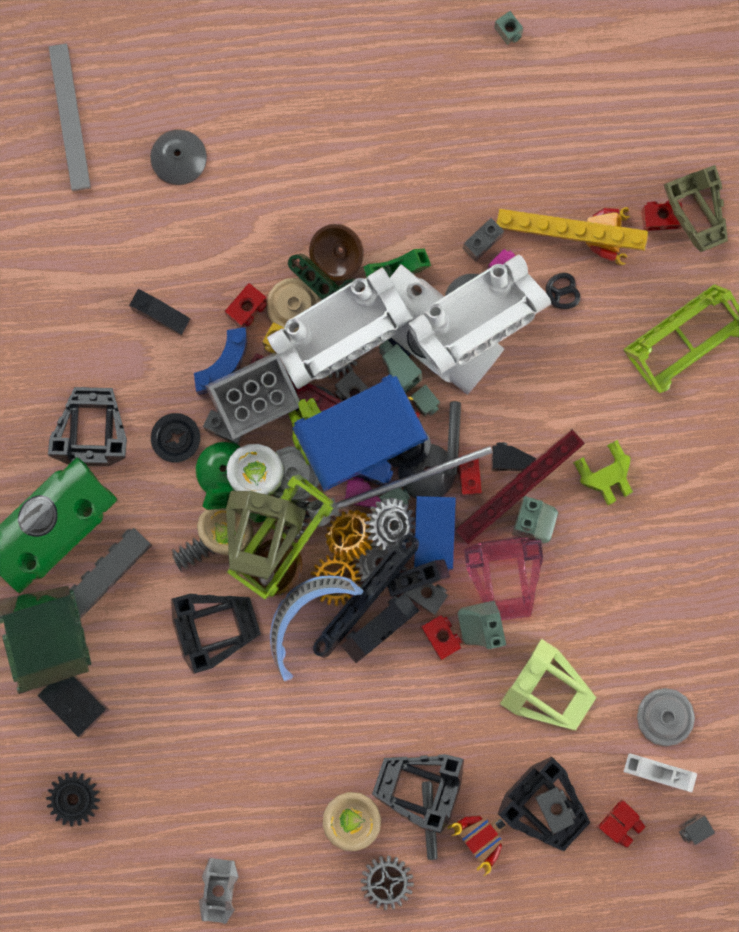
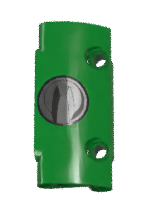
(51, 523)

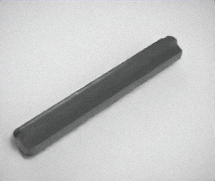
(453, 435)
(431, 842)

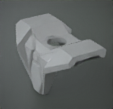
(218, 873)

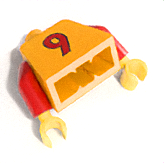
(612, 217)

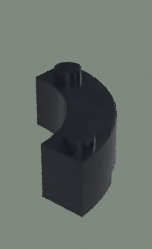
(380, 628)

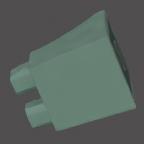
(400, 365)
(535, 520)
(482, 625)

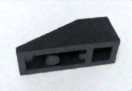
(159, 312)
(509, 458)
(419, 577)

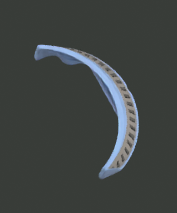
(292, 604)

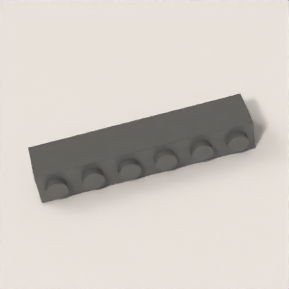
(109, 569)

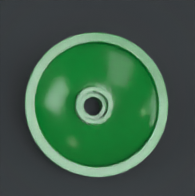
(209, 464)

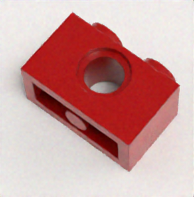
(653, 222)
(247, 295)
(470, 478)
(431, 631)

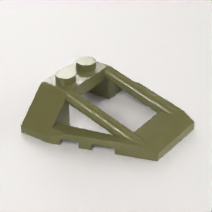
(692, 185)
(269, 506)

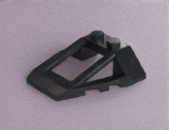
(92, 455)
(183, 620)
(446, 796)
(513, 803)

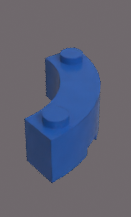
(228, 361)

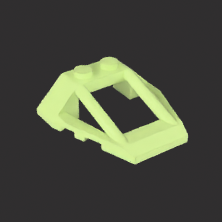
(530, 676)

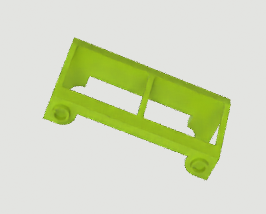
(642, 346)
(294, 483)

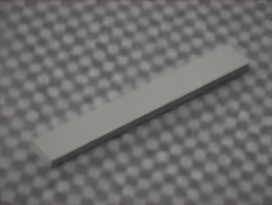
(69, 117)

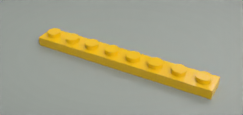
(572, 229)

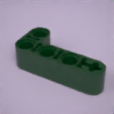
(320, 277)

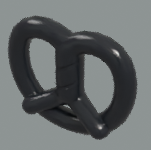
(562, 291)

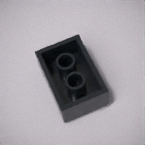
(74, 704)

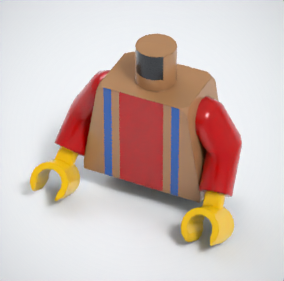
(481, 838)

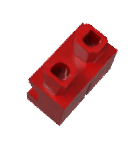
(627, 817)

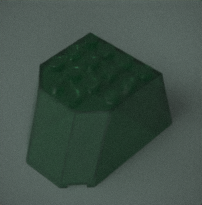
(44, 638)

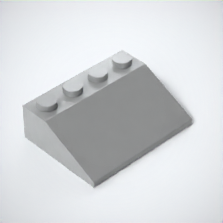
(253, 395)

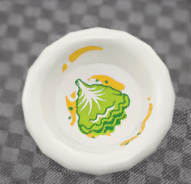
(255, 469)

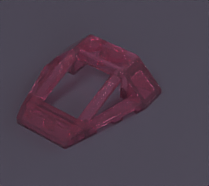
(516, 547)

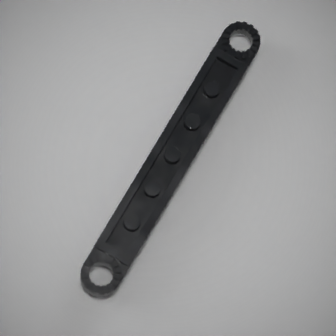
(372, 588)

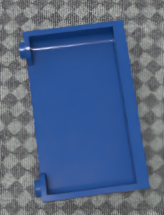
(360, 433)

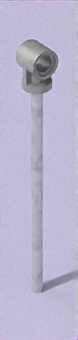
(315, 506)

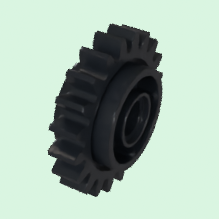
(62, 805)

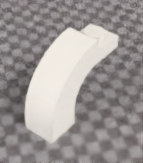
(660, 772)

